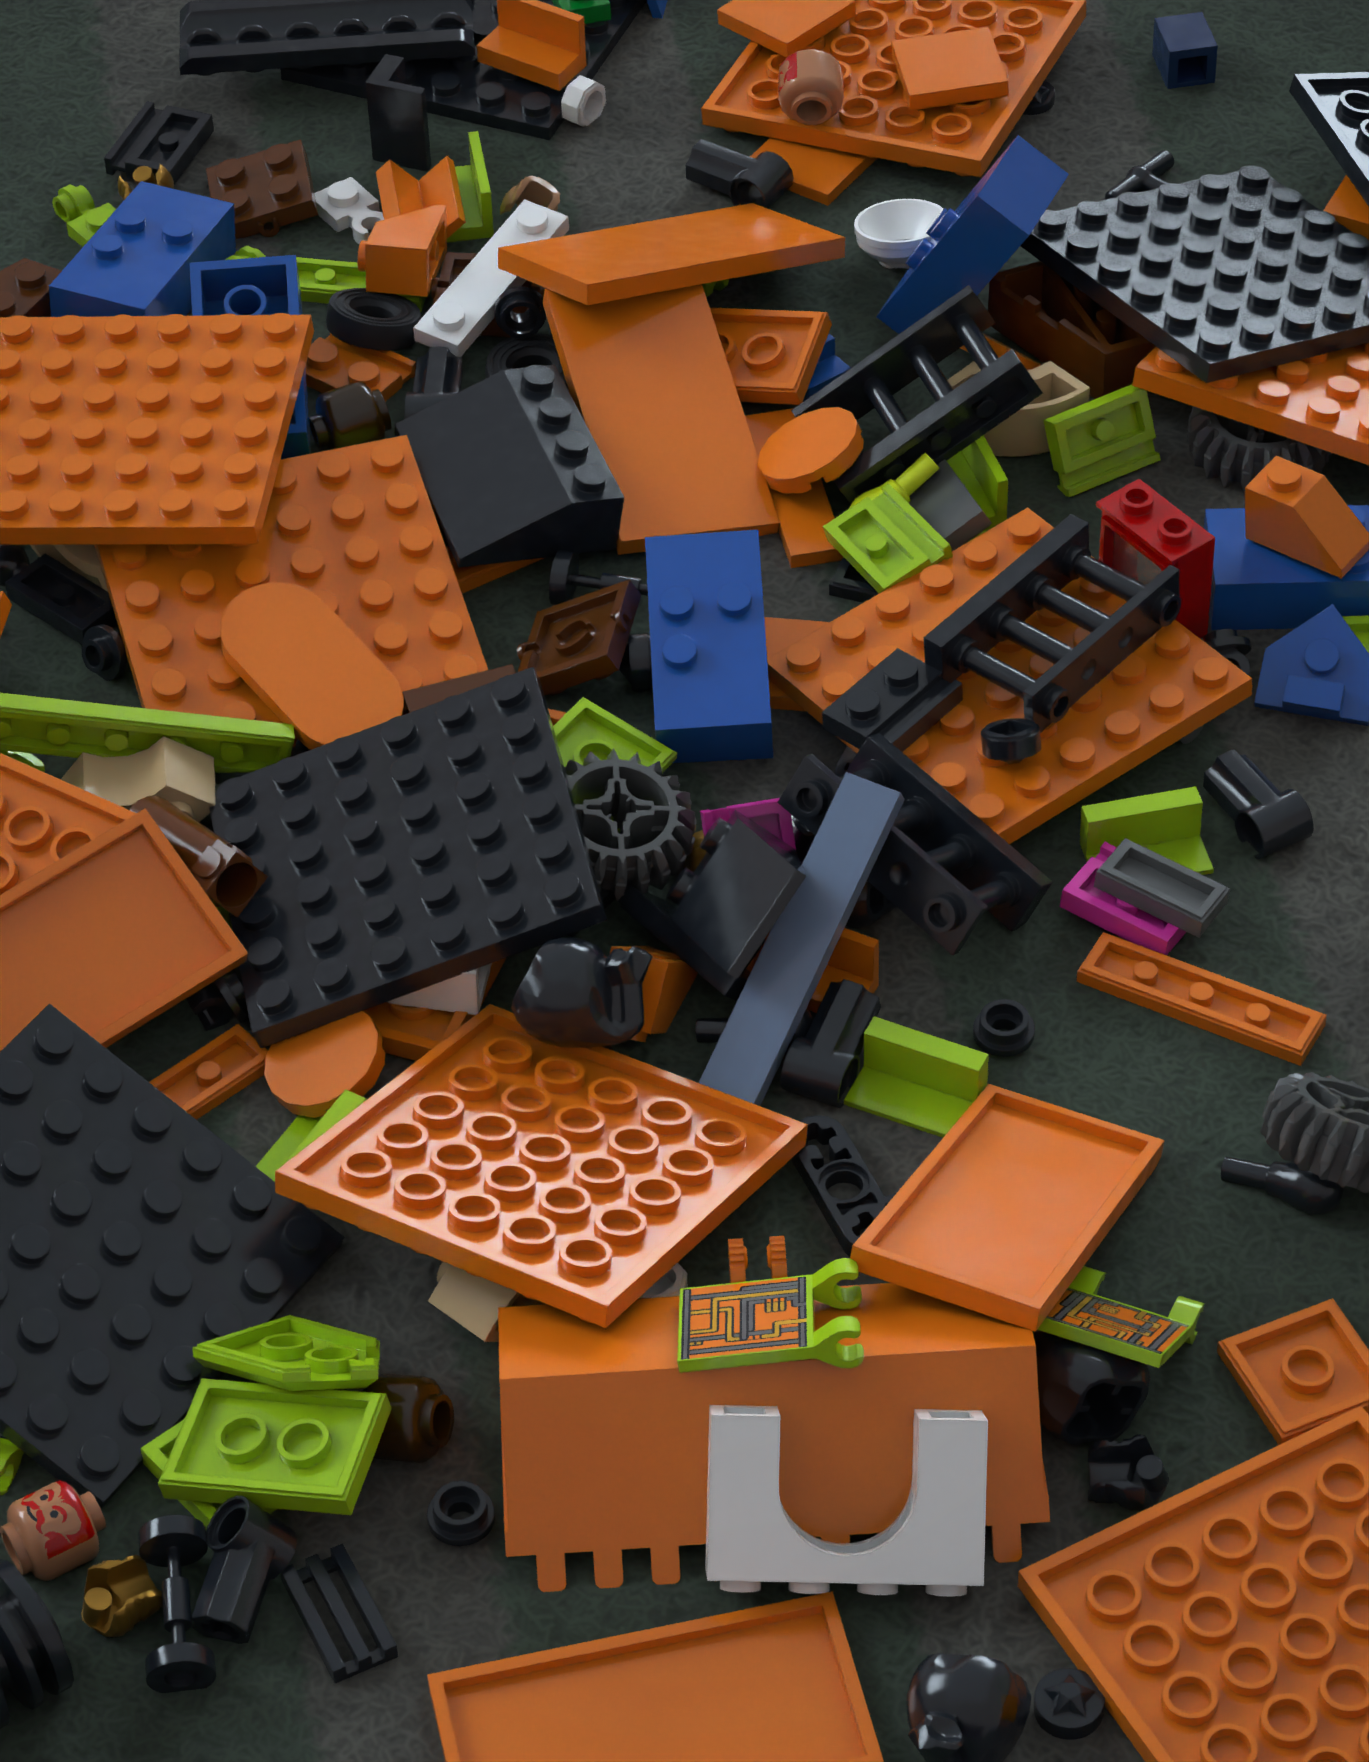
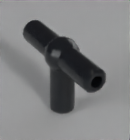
(1144, 176)

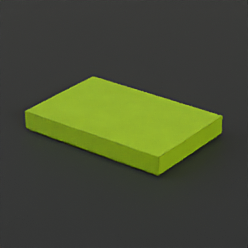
(275, 1446)

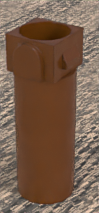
(216, 864)

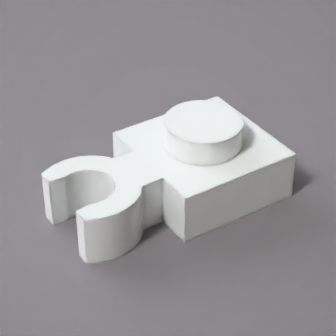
(349, 205)

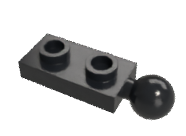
(54, 592)

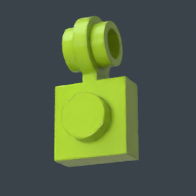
(79, 212)

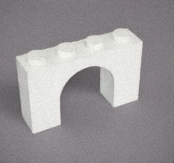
(930, 1543)

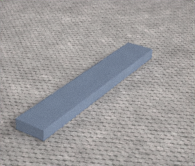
(802, 940)

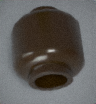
(349, 416)
(418, 1419)

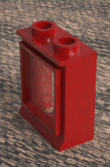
(1147, 534)

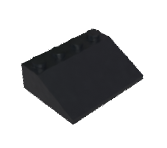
(514, 470)

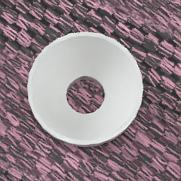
(894, 229)

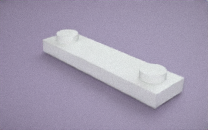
(470, 299)

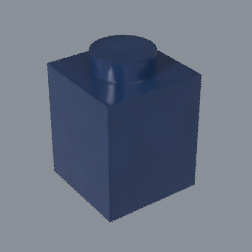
(1184, 50)

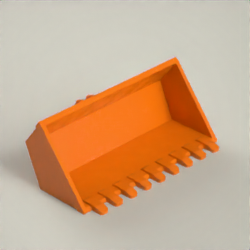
(615, 1440)

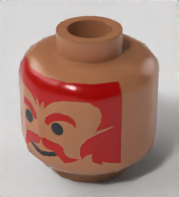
(810, 86)
(52, 1530)

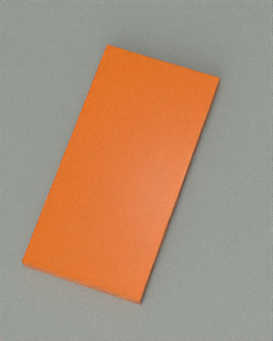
(670, 253)
(663, 413)
(110, 936)
(1008, 1207)
(699, 1690)

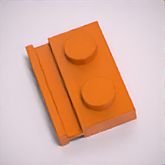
(337, 364)

